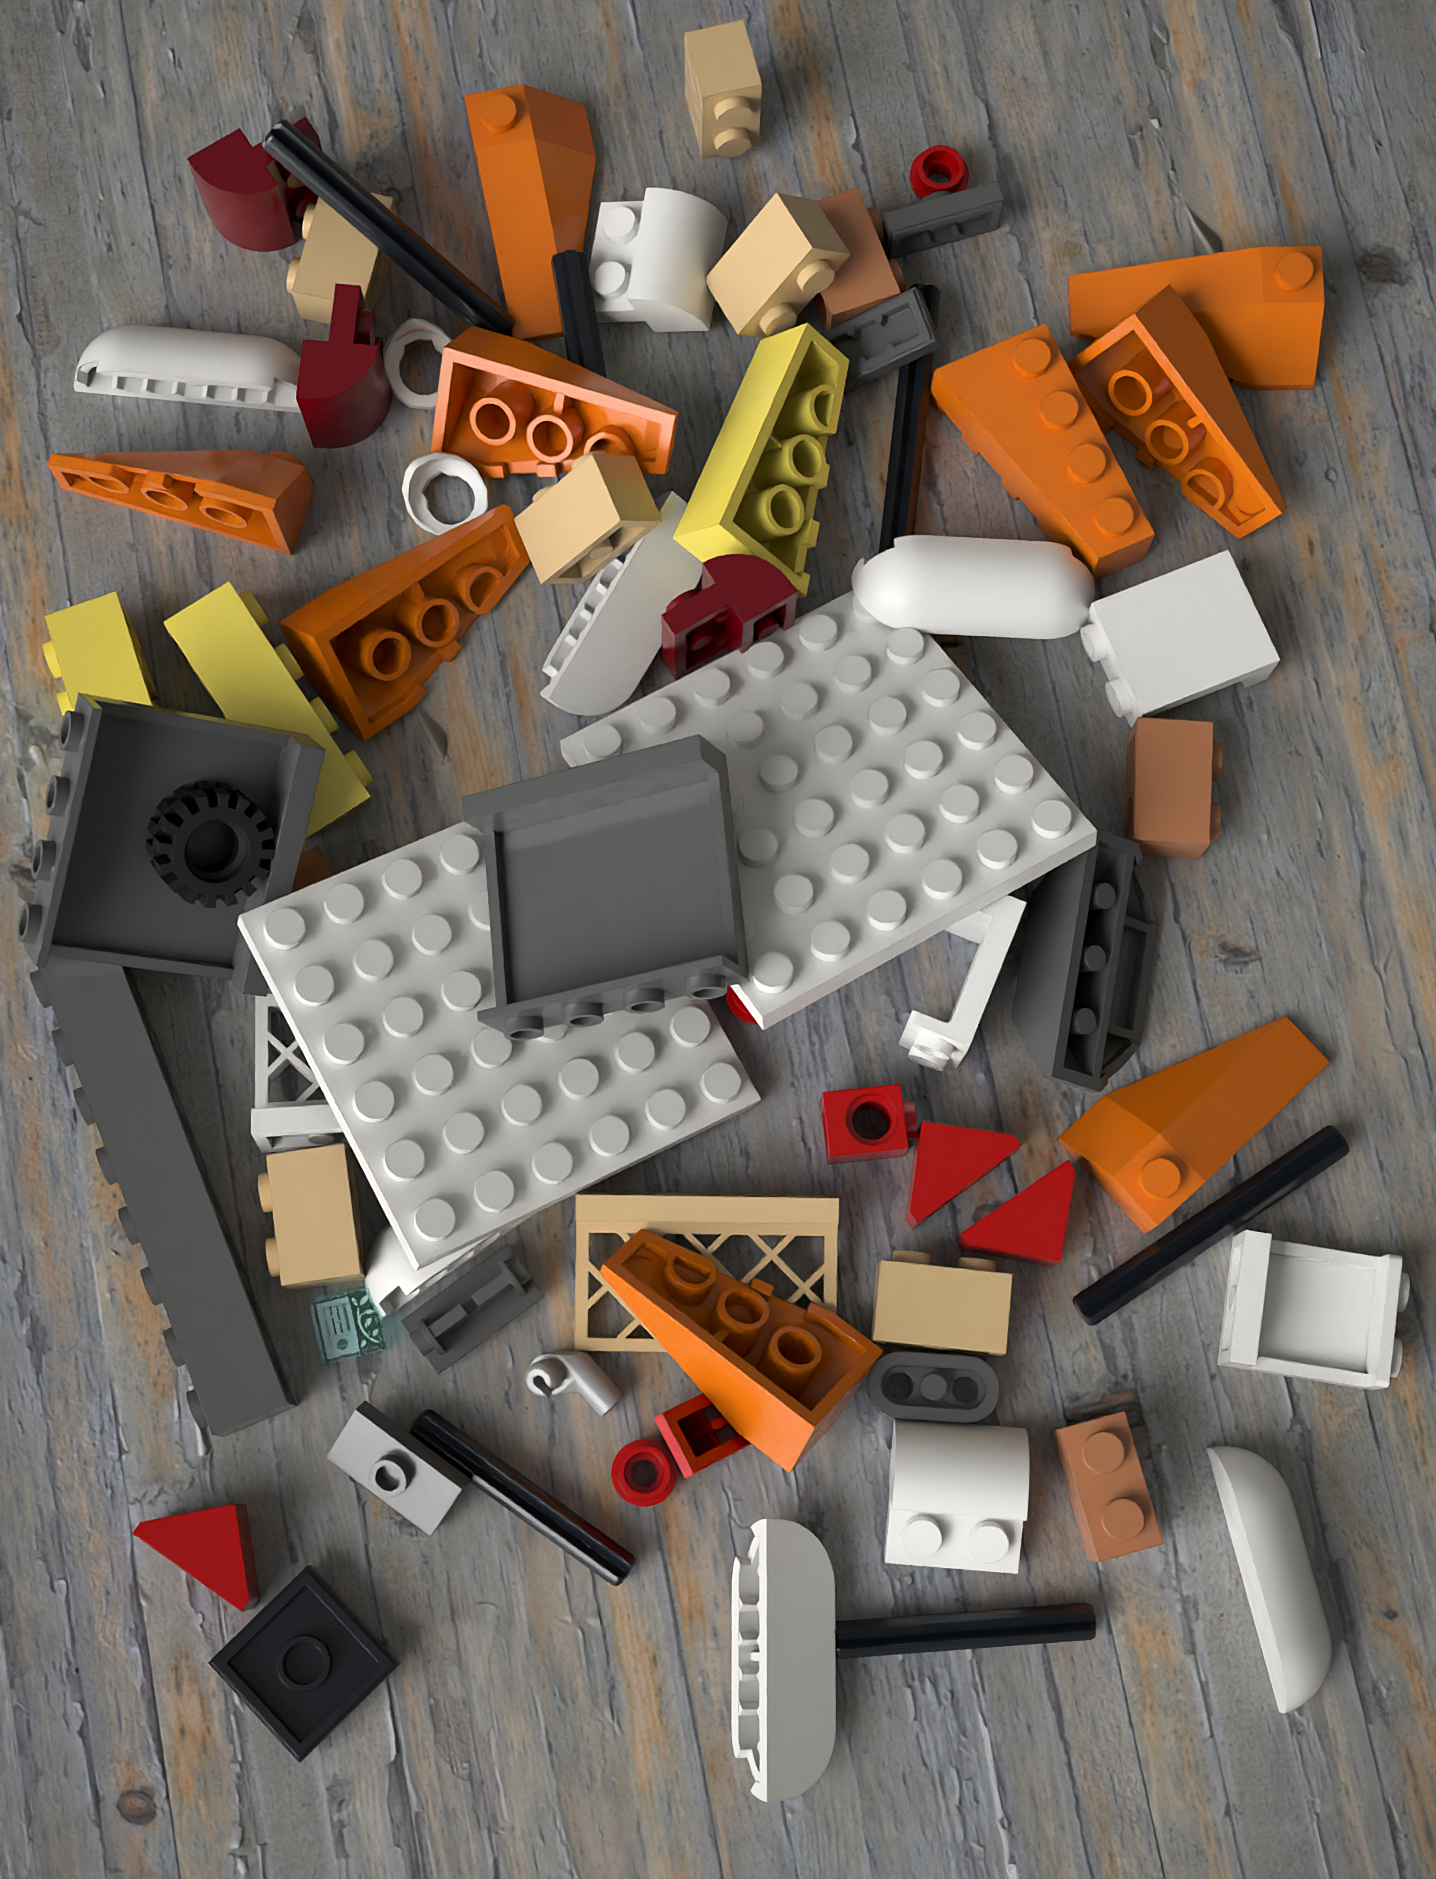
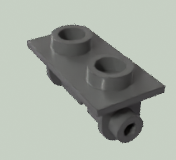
(472, 1309)

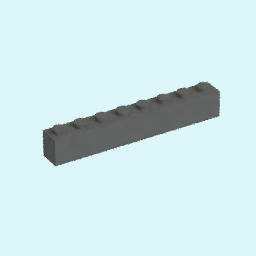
(166, 1194)

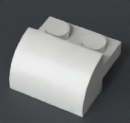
(655, 260)
(957, 1495)

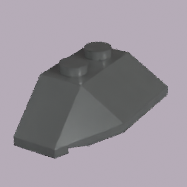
(1087, 964)

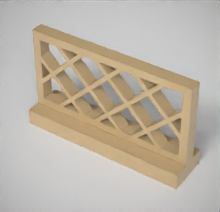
(700, 1214)

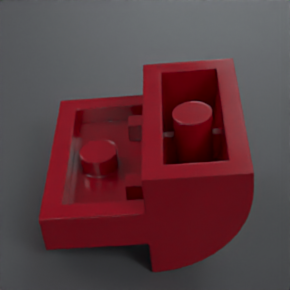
(250, 192)
(344, 379)
(738, 603)

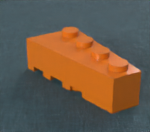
(1045, 444)

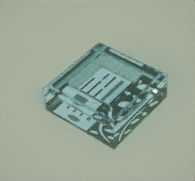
(347, 1325)

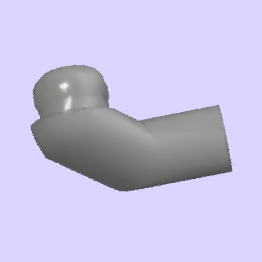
(573, 1373)

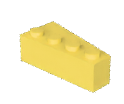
(770, 457)
(97, 653)
(259, 688)

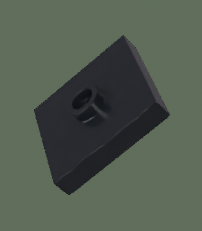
(304, 1663)

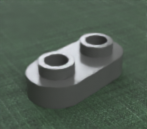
(932, 1387)

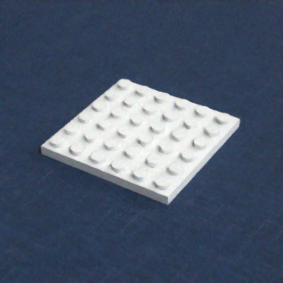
(861, 795)
(446, 1111)

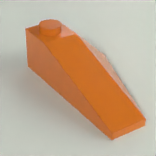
(536, 190)
(1252, 302)
(1171, 400)
(535, 412)
(218, 491)
(392, 626)
(1182, 1124)
(757, 1358)

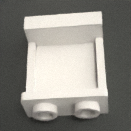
(1178, 638)
(943, 1043)
(1312, 1312)

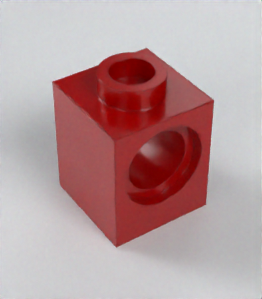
(841, 1139)

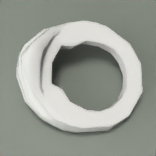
(393, 352)
(427, 467)

